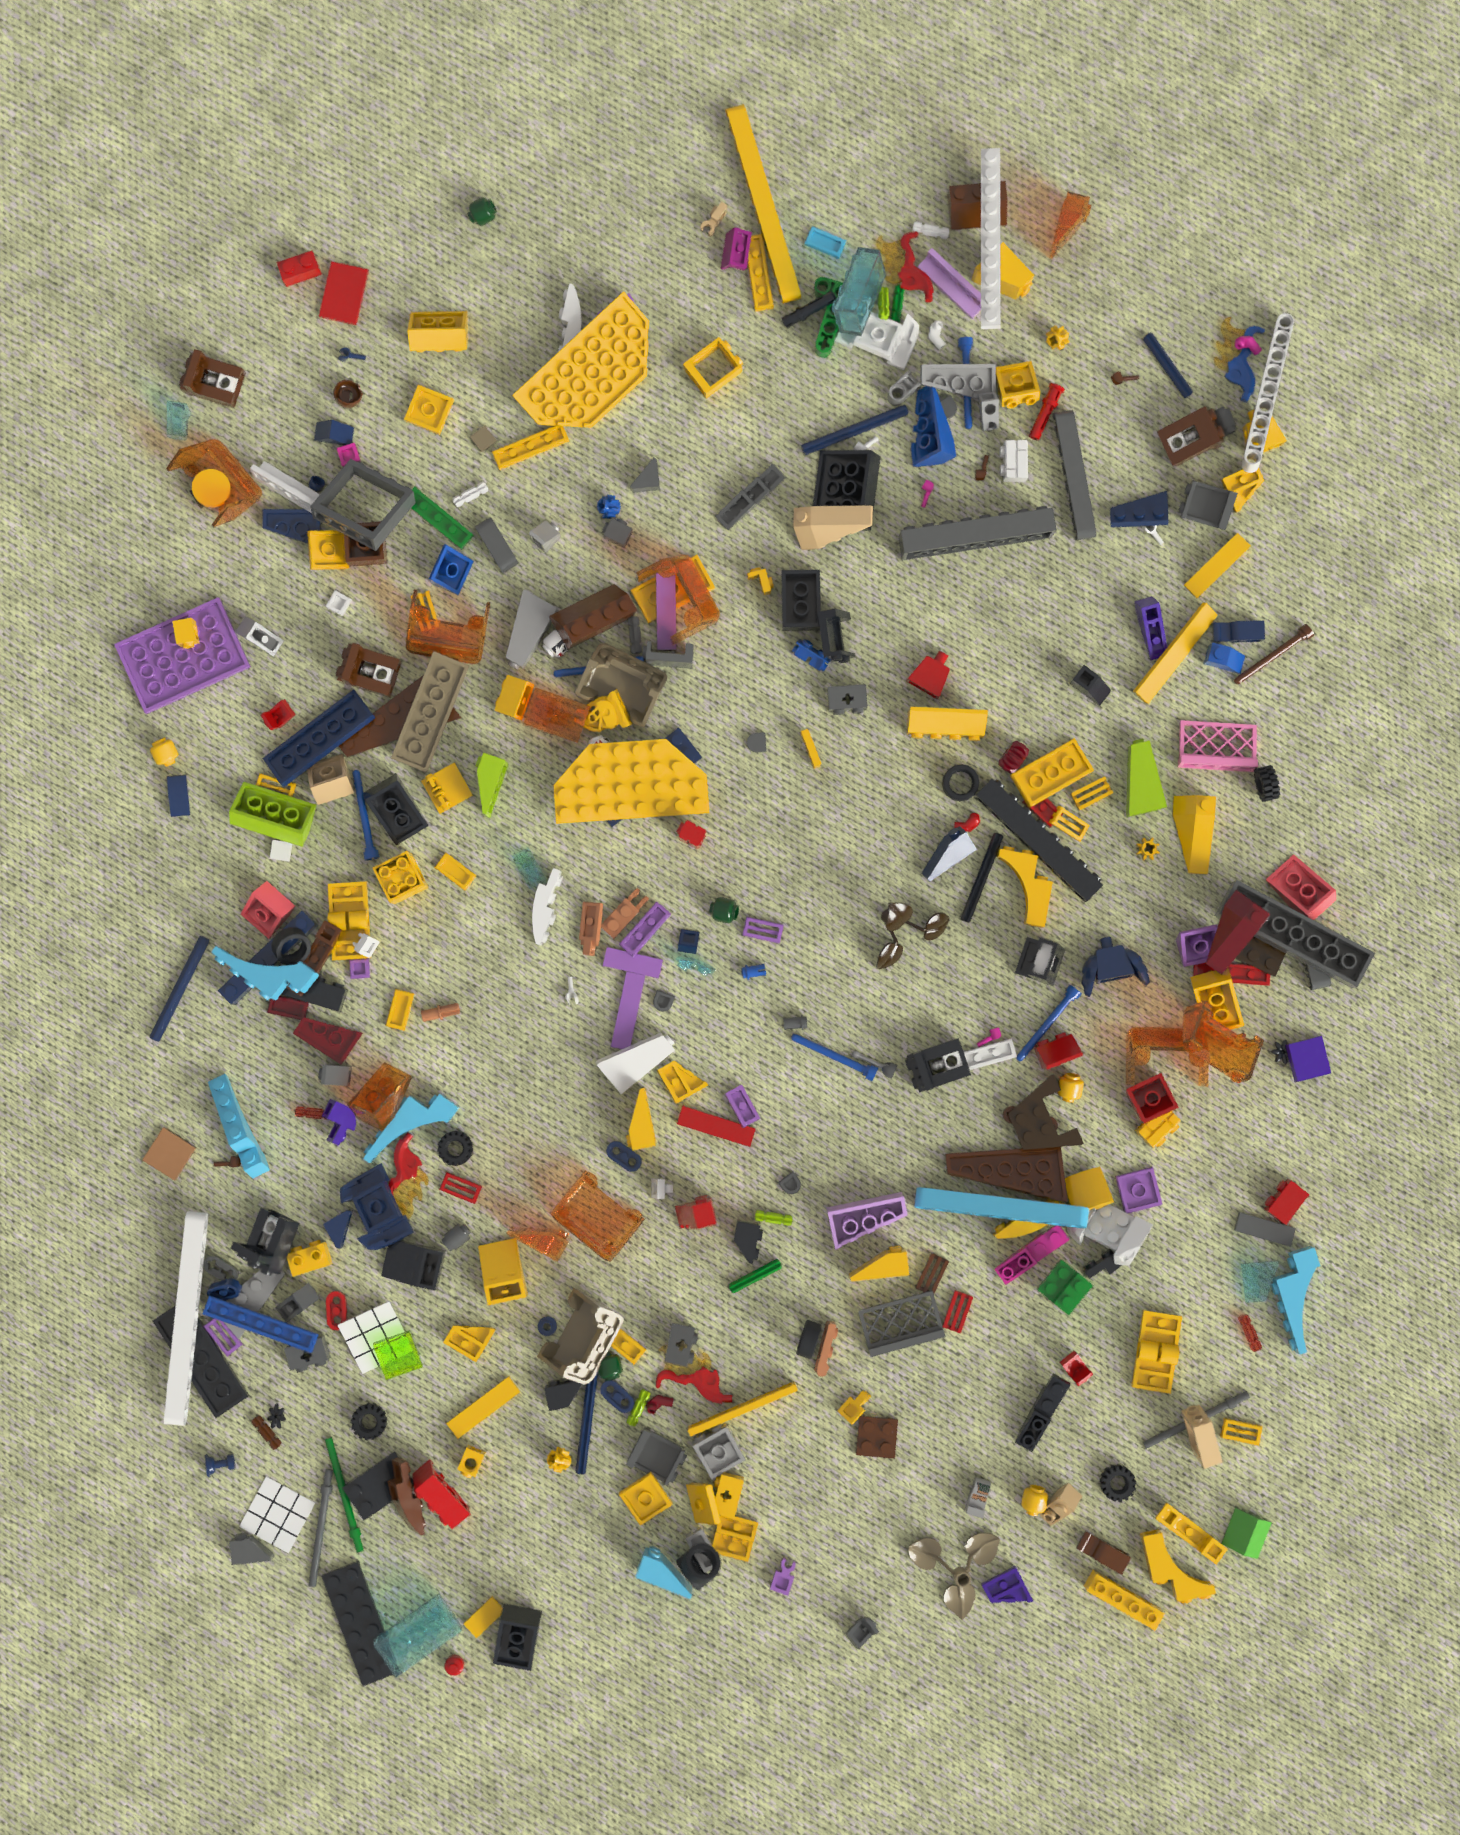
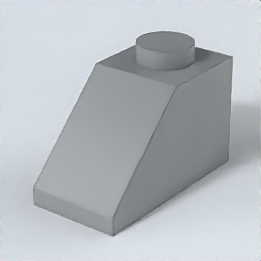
(545, 535)
(259, 636)

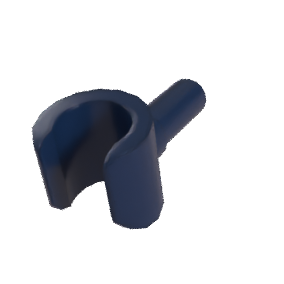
(346, 351)

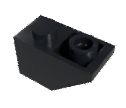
(1090, 685)
(746, 1239)
(561, 1394)

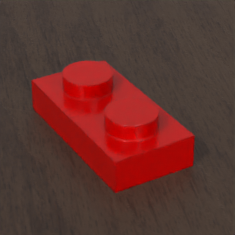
(1044, 811)

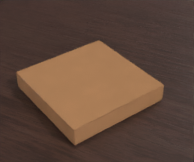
(169, 1153)

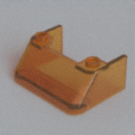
(215, 455)
(704, 611)
(447, 638)
(1144, 1039)

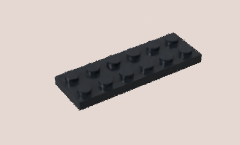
(210, 1371)
(357, 1620)

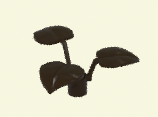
(894, 919)

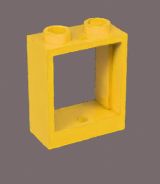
(696, 377)

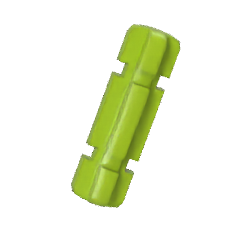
(883, 303)
(775, 1218)
(638, 1407)

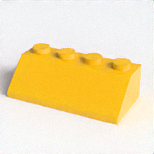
(946, 722)

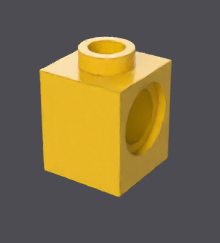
(186, 633)
(477, 1455)

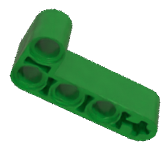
(828, 319)

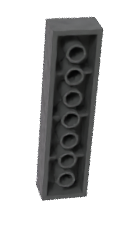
(976, 533)
(1306, 939)

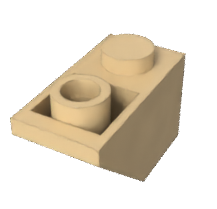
(1061, 1504)

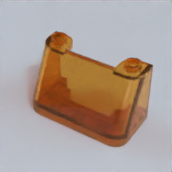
(1218, 1045)
(596, 1217)

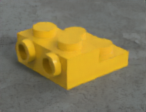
(1017, 384)

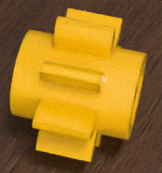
(1057, 337)
(1149, 843)
(559, 1459)

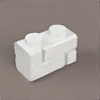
(1014, 460)

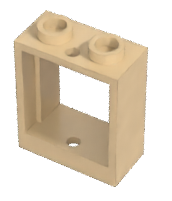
(1201, 1436)

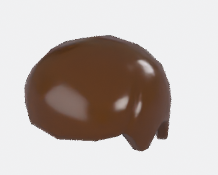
(342, 394)

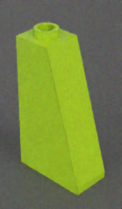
(1143, 780)

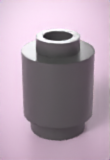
(1225, 420)
(456, 1237)

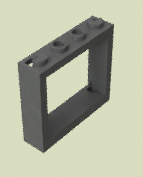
(351, 529)

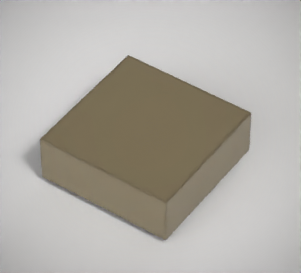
(483, 439)

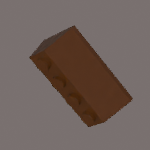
(593, 615)

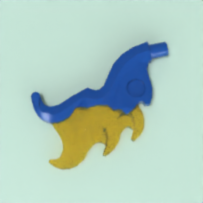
(1236, 360)

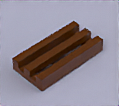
(939, 1259)

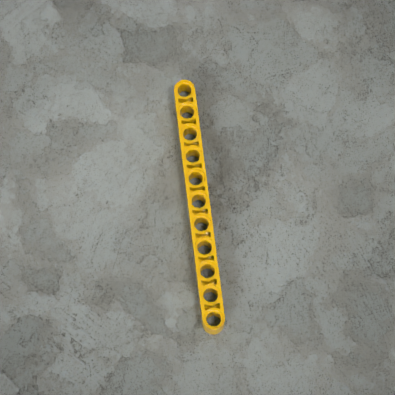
(764, 204)

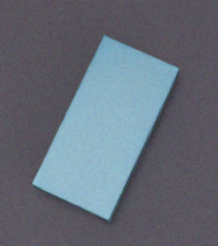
(825, 242)

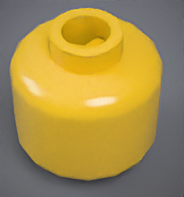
(164, 752)
(1071, 1087)
(1034, 1500)

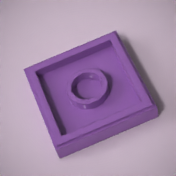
(1138, 1190)

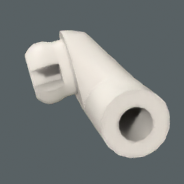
(934, 334)

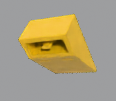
(502, 1271)

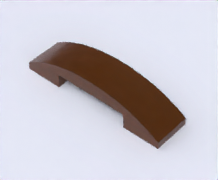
(321, 948)

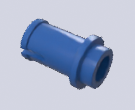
(752, 971)

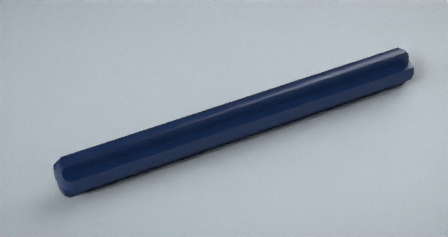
(854, 429)
(179, 988)
(586, 1424)

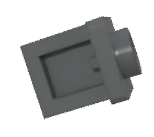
(861, 1631)

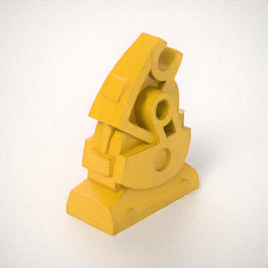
(608, 713)

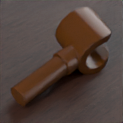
(1117, 378)
(981, 473)
(234, 1162)

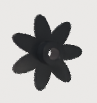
(1281, 1052)
(276, 1416)

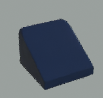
(688, 941)

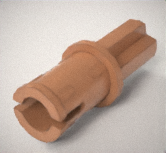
(440, 1012)

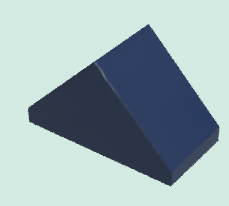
(333, 432)
(338, 1228)

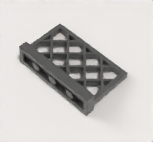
(904, 1340)

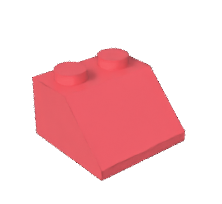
(267, 909)

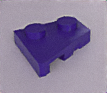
(1007, 1588)

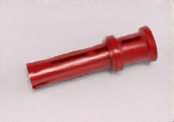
(1049, 403)

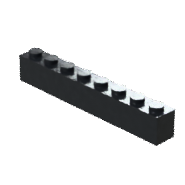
(1039, 840)

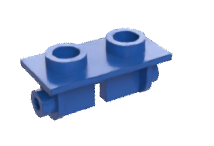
(805, 650)

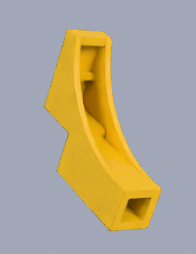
(1036, 891)
(1162, 1569)

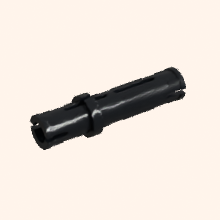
(812, 307)

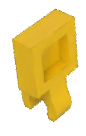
(852, 1408)

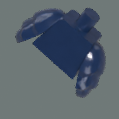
(1112, 964)

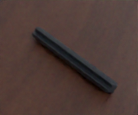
(981, 877)

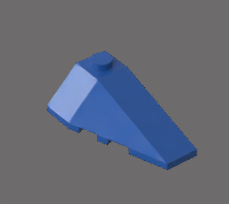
(934, 438)

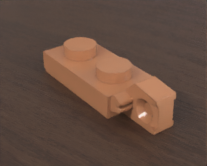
(590, 926)

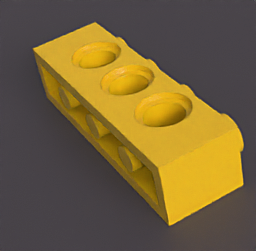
(1124, 1599)

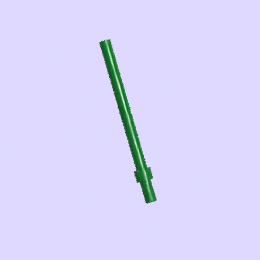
(354, 1531)

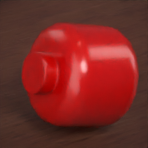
(454, 1665)

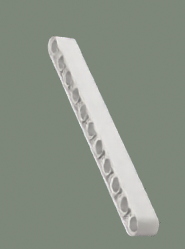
(186, 1318)

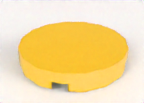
(211, 488)

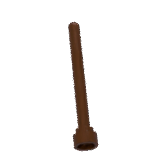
(1303, 634)

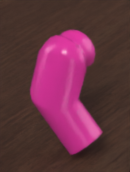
(1247, 342)

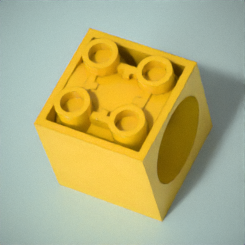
(400, 877)

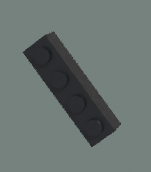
(322, 994)

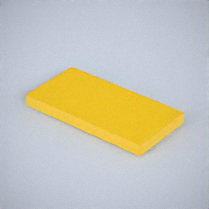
(646, 592)
(1051, 773)

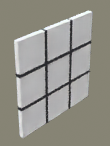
(368, 1328)
(277, 1514)

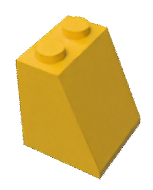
(1014, 275)

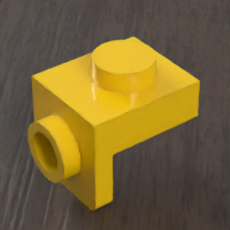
(765, 581)

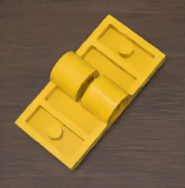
(349, 913)
(1156, 1351)

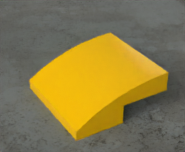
(1088, 1189)
(735, 1537)

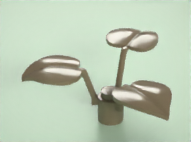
(957, 1597)

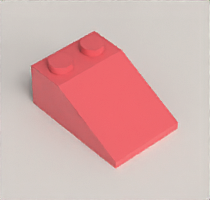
(1302, 888)

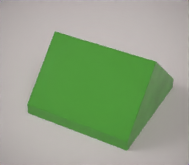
(1246, 1533)

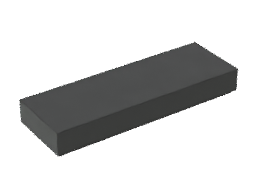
(1264, 1229)

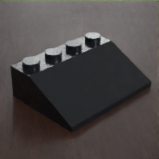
(847, 478)

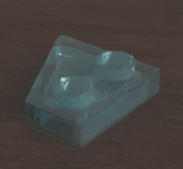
(1258, 1279)

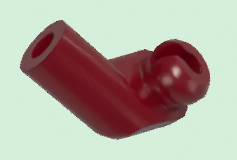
(658, 1401)

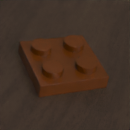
(876, 1437)

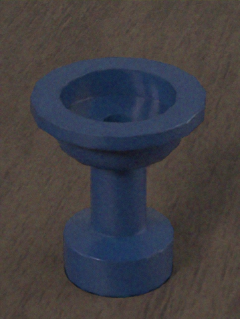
(212, 1465)

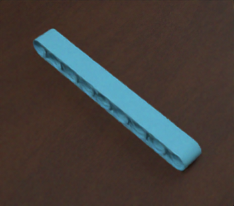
(1001, 1207)

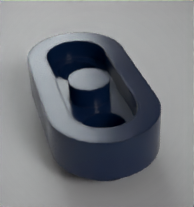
(624, 1156)
(225, 1289)
(617, 1395)

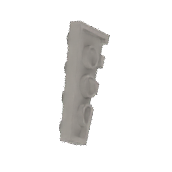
(960, 378)
(255, 1294)

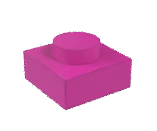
(348, 452)

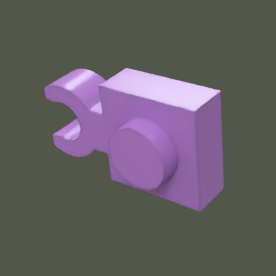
(783, 1579)

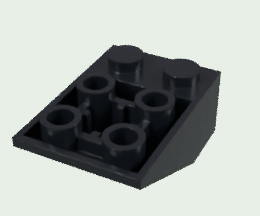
(414, 1264)

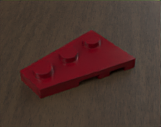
(327, 1038)

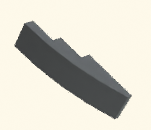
(750, 496)

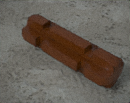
(266, 1432)

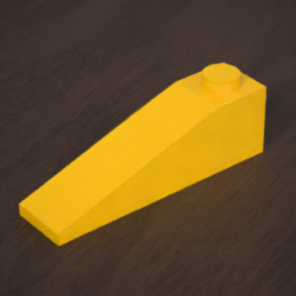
(1195, 823)

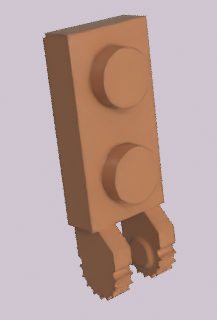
(623, 915)
(825, 1350)

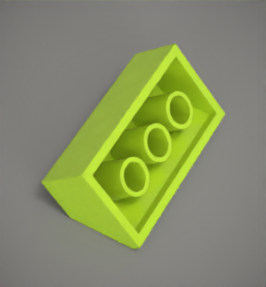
(272, 814)

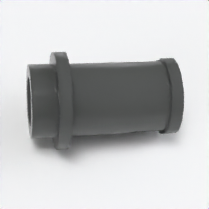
(795, 1022)

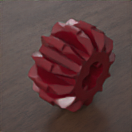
(1013, 757)

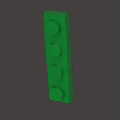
(440, 520)

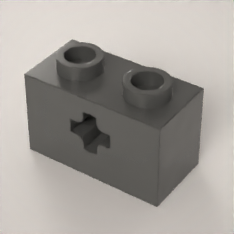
(855, 692)
(677, 1335)
(300, 1363)

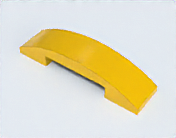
(1217, 565)
(1191, 1533)

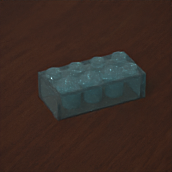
(859, 291)
(417, 1635)

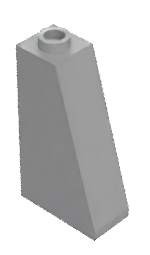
(529, 629)

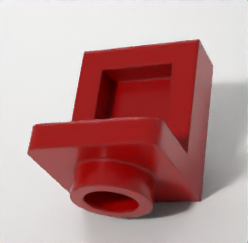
(278, 715)
(1076, 1368)

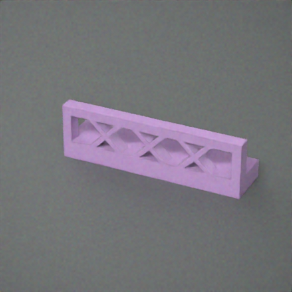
(951, 283)

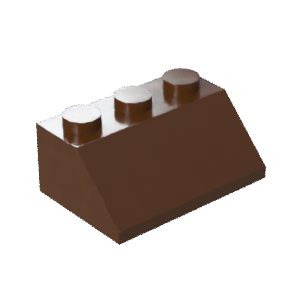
(965, 206)

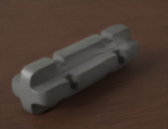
(634, 634)

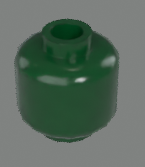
(482, 211)
(724, 910)
(610, 1367)

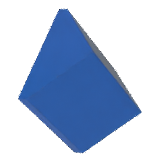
(450, 570)

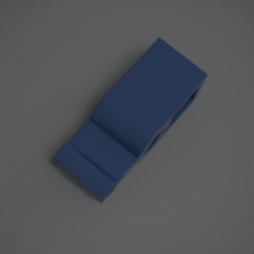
(1239, 631)

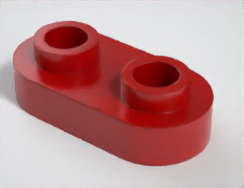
(334, 1309)

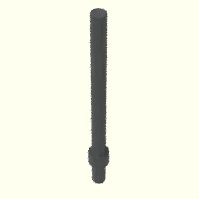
(1230, 1403)
(326, 1490)

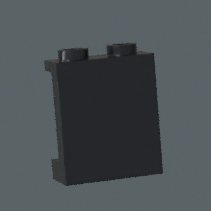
(831, 635)

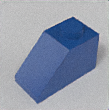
(1224, 658)

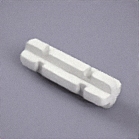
(931, 230)
(470, 494)

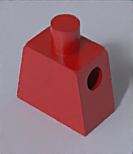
(931, 675)

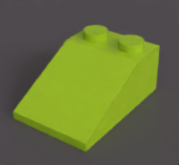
(490, 778)

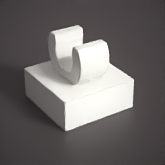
(366, 945)
(659, 1188)

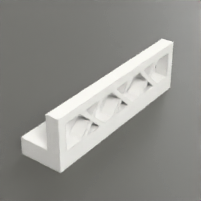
(284, 485)

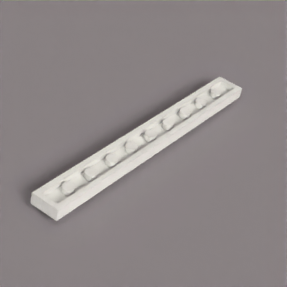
(990, 239)

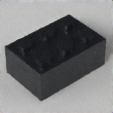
(800, 600)

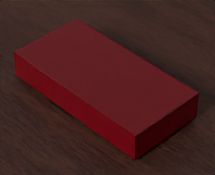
(288, 1007)

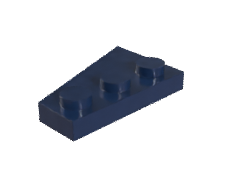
(1141, 512)
(290, 523)

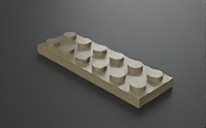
(430, 711)

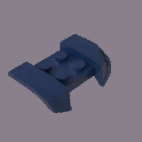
(376, 1209)

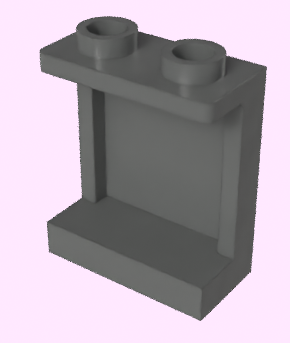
(1207, 504)
(669, 659)
(657, 1455)

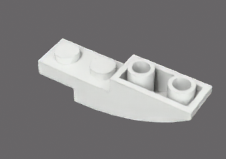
(570, 315)
(542, 914)

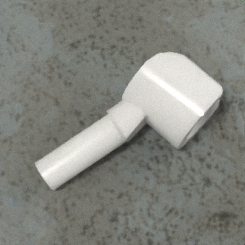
(859, 446)
(1152, 530)
(571, 994)

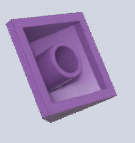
(1195, 944)

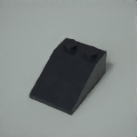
(395, 809)
(370, 1489)
(517, 1637)

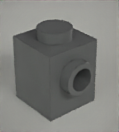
(617, 532)

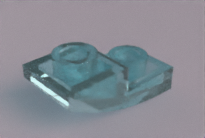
(689, 963)

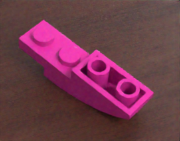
(1031, 1253)

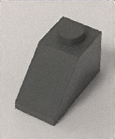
(297, 1302)
(248, 1549)

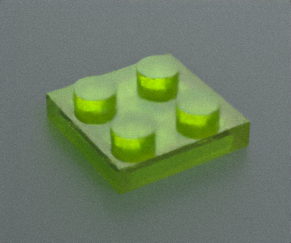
(397, 1355)

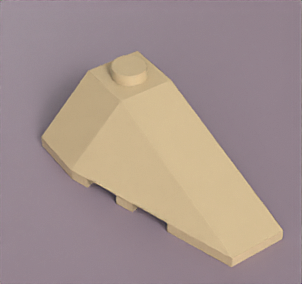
(824, 524)

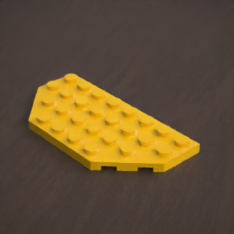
(590, 370)
(630, 783)

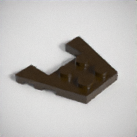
(1034, 1124)

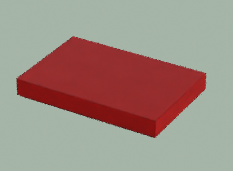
(343, 293)

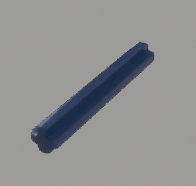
(1168, 366)

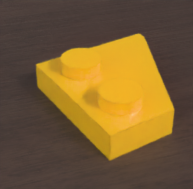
(1243, 484)
(679, 1081)
(469, 1340)

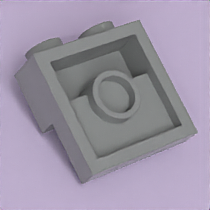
(718, 1450)

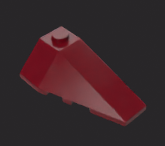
(1237, 926)

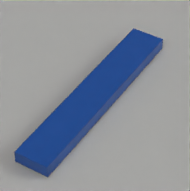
(260, 1324)

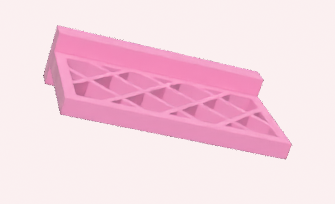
(1220, 761)

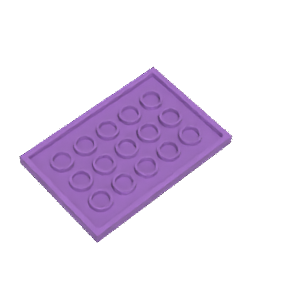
(166, 672)

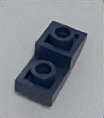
(178, 795)

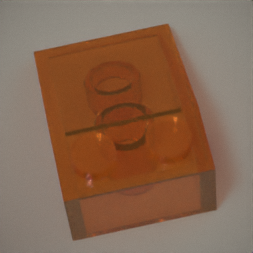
(1072, 214)
(555, 715)
(380, 1096)
(546, 1241)

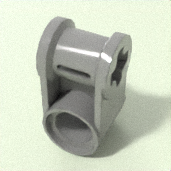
(906, 386)

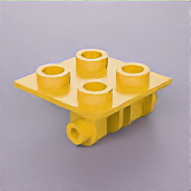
(446, 788)

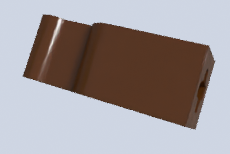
(1103, 1552)

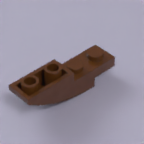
(406, 1502)

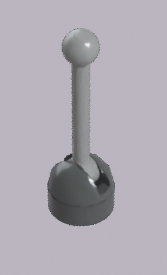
(888, 1068)

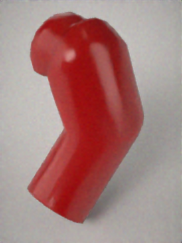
(970, 824)

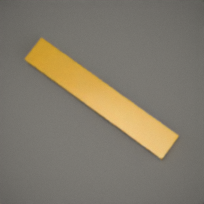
(1175, 653)
(742, 1408)

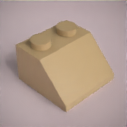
(330, 779)

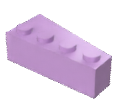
(864, 1216)

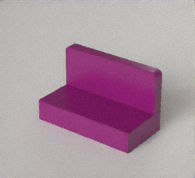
(736, 249)

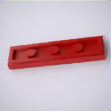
(1239, 973)
(716, 1126)

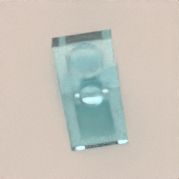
(177, 420)
(529, 868)

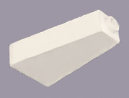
(633, 1062)

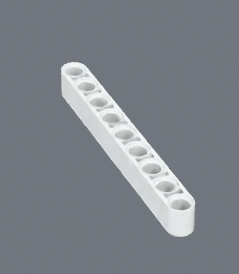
(1265, 400)

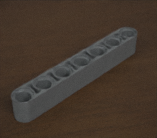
(1075, 474)

